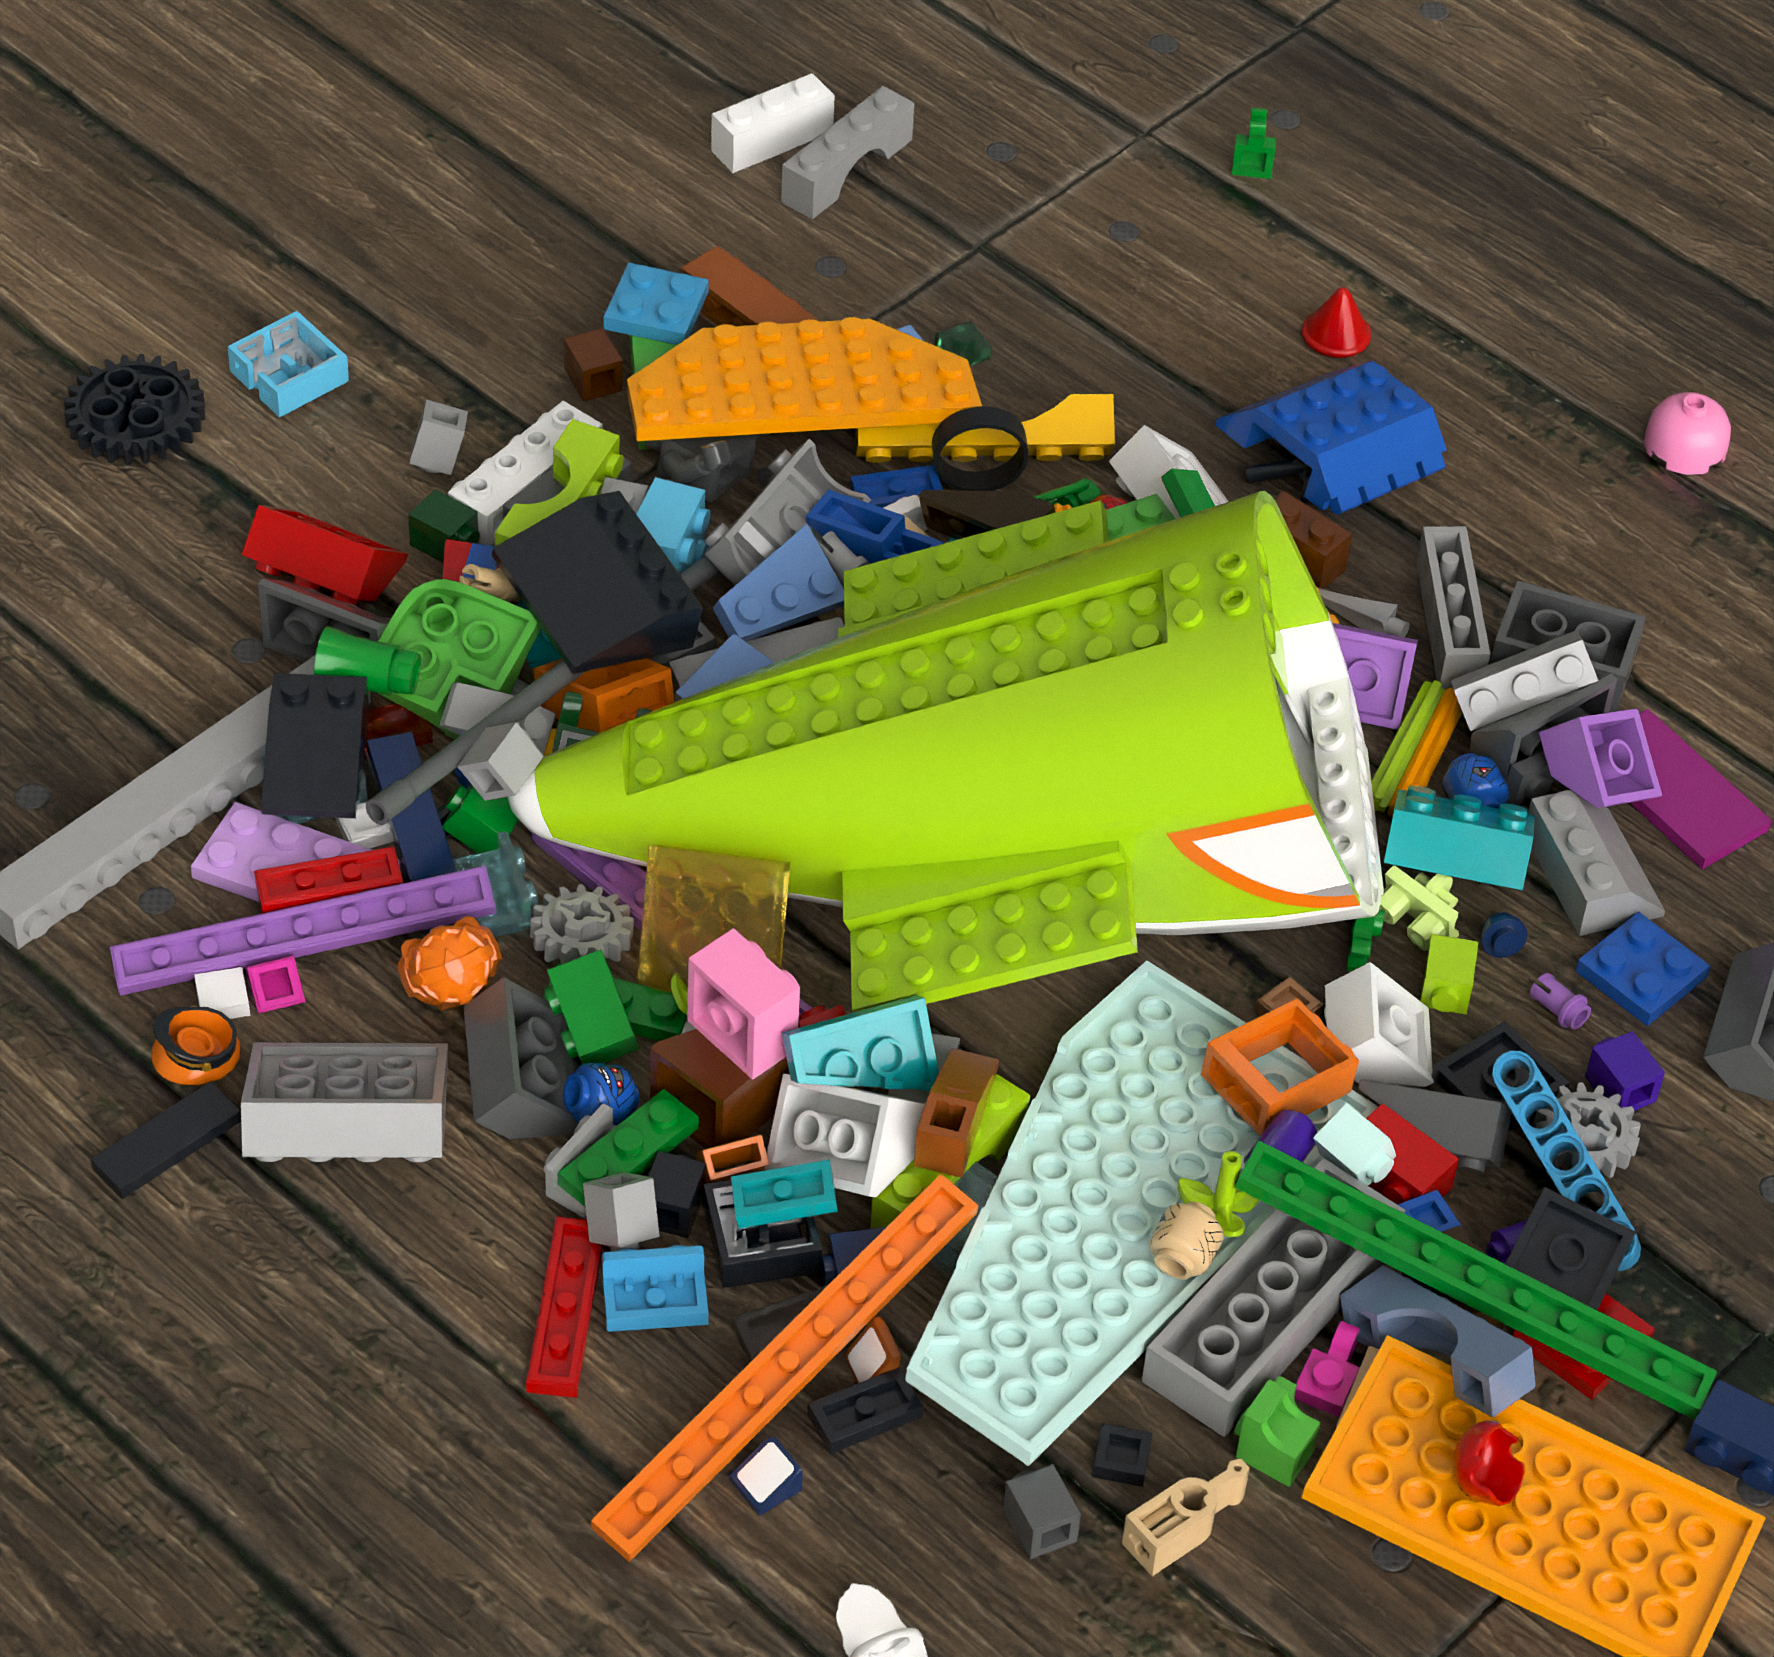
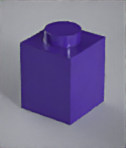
(1625, 1068)

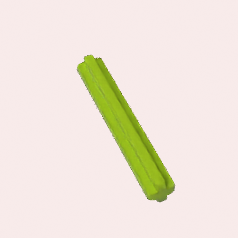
(1404, 744)

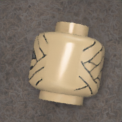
(1186, 1240)

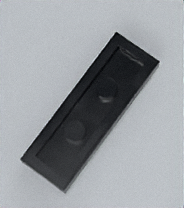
(166, 1140)

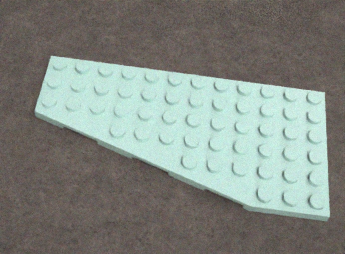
(1060, 1262)

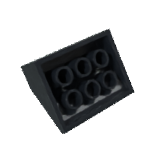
(600, 585)

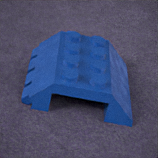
(1353, 430)

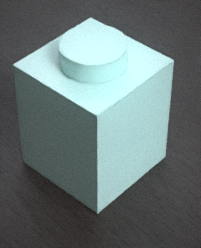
(1356, 1146)

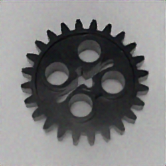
(134, 409)

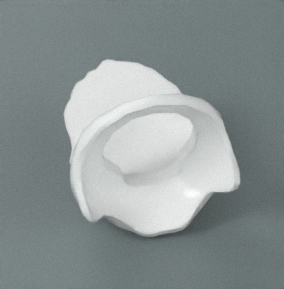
(873, 1627)

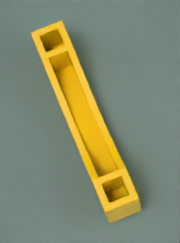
(1074, 427)

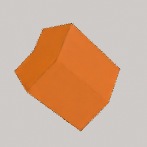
(733, 1153)

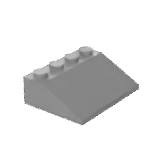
(345, 1101)

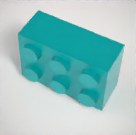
(1460, 837)

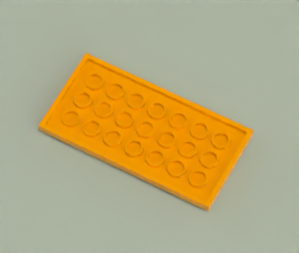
(1584, 1542)

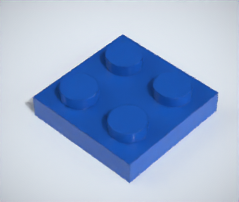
(1642, 968)

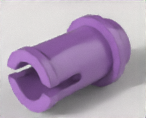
(1568, 1007)

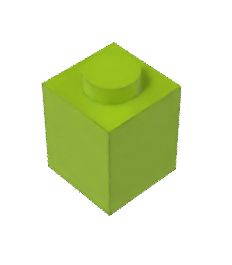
(1449, 974)

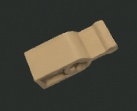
(1181, 1516)

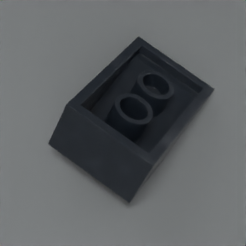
(315, 745)

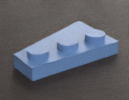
(782, 590)

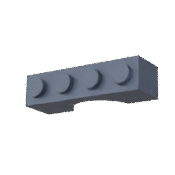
(1486, 1363)

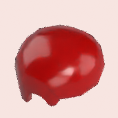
(1486, 1465)

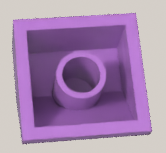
(1602, 758)

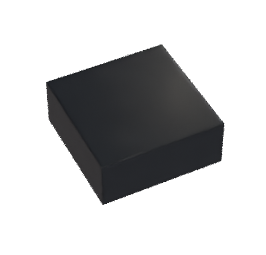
(1122, 1455)

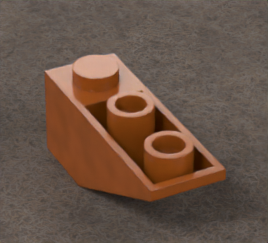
(954, 1112)

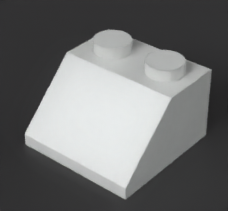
(1381, 1026)

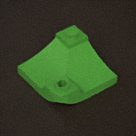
(460, 639)

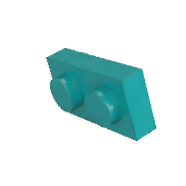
(784, 1194)

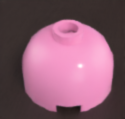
(1688, 433)

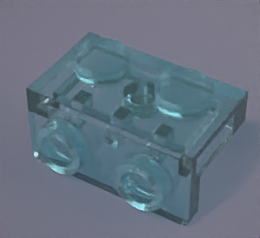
(510, 891)

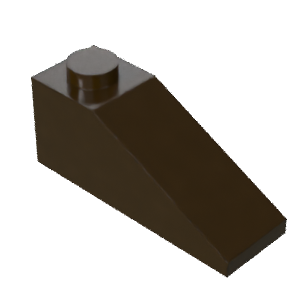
(975, 512)

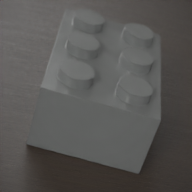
(1544, 614)

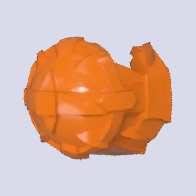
(450, 964)

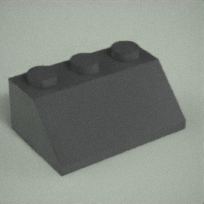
(297, 616)
(1518, 734)
(1743, 1028)
(518, 1063)

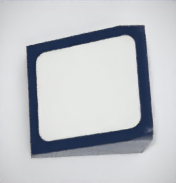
(767, 1476)

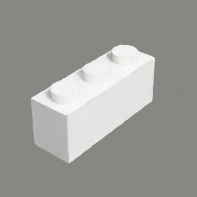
(771, 122)

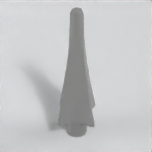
(1366, 613)

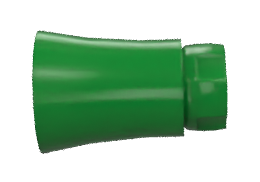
(383, 664)

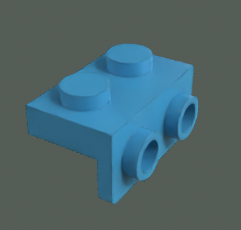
(654, 1288)

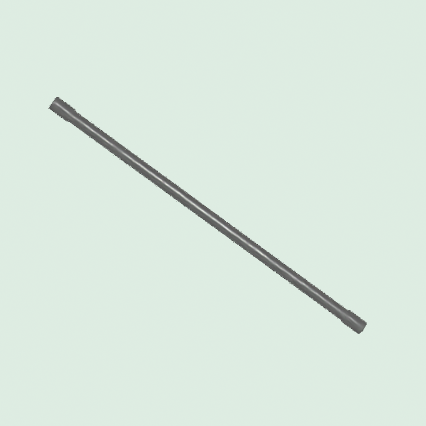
(403, 792)

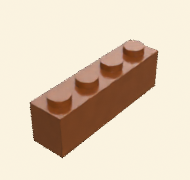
(739, 294)

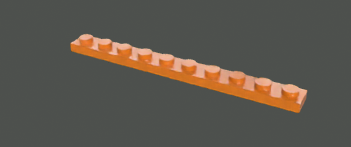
(783, 1368)

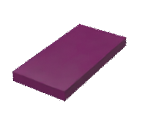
(1697, 804)

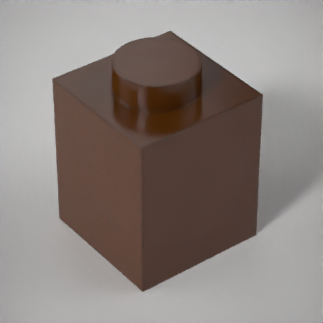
(593, 364)

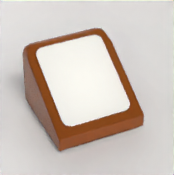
(873, 1352)

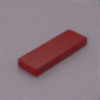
(326, 878)

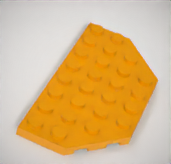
(797, 381)

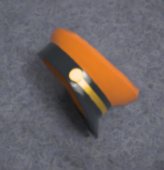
(194, 1045)

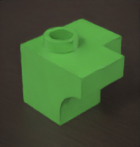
(1276, 1433)

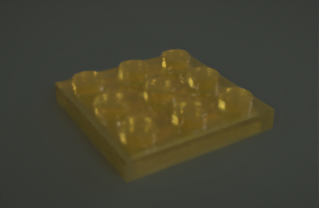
(699, 898)

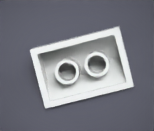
(1148, 458)
(859, 1130)

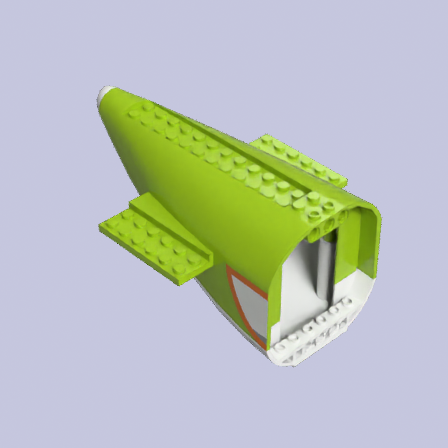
(1021, 754)

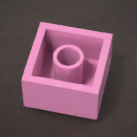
(742, 1002)

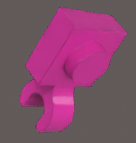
(1330, 1376)

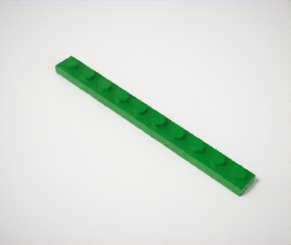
(1476, 1280)

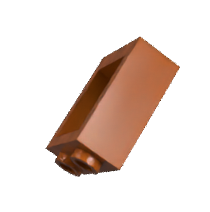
(614, 692)
(1250, 1093)

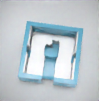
(288, 363)

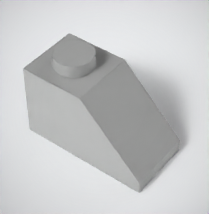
(471, 704)

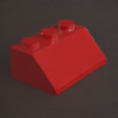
(321, 554)

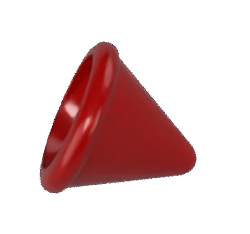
(1337, 327)

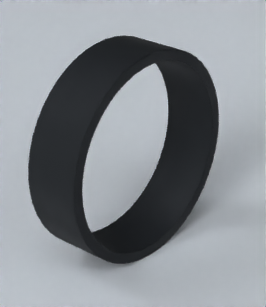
(972, 419)

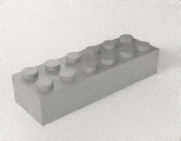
(1255, 1315)

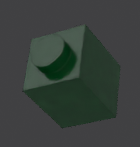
(441, 519)

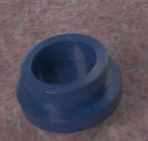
(1503, 935)

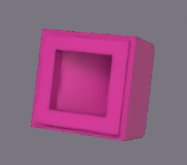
(275, 984)

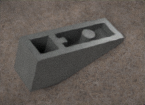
(1463, 1125)

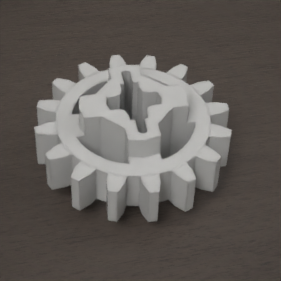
(581, 925)
(1600, 1124)

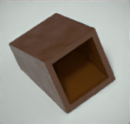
(714, 1087)

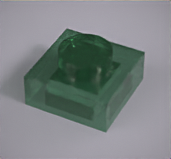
(964, 341)

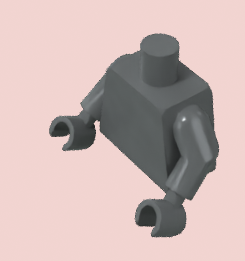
(706, 461)

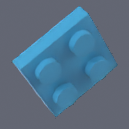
(656, 304)

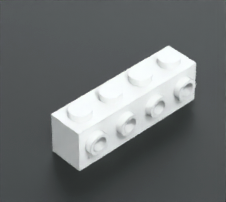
(514, 468)

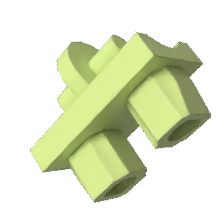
(1423, 899)

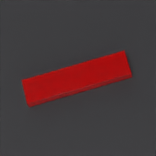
(564, 1310)

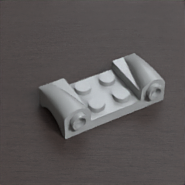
(774, 514)

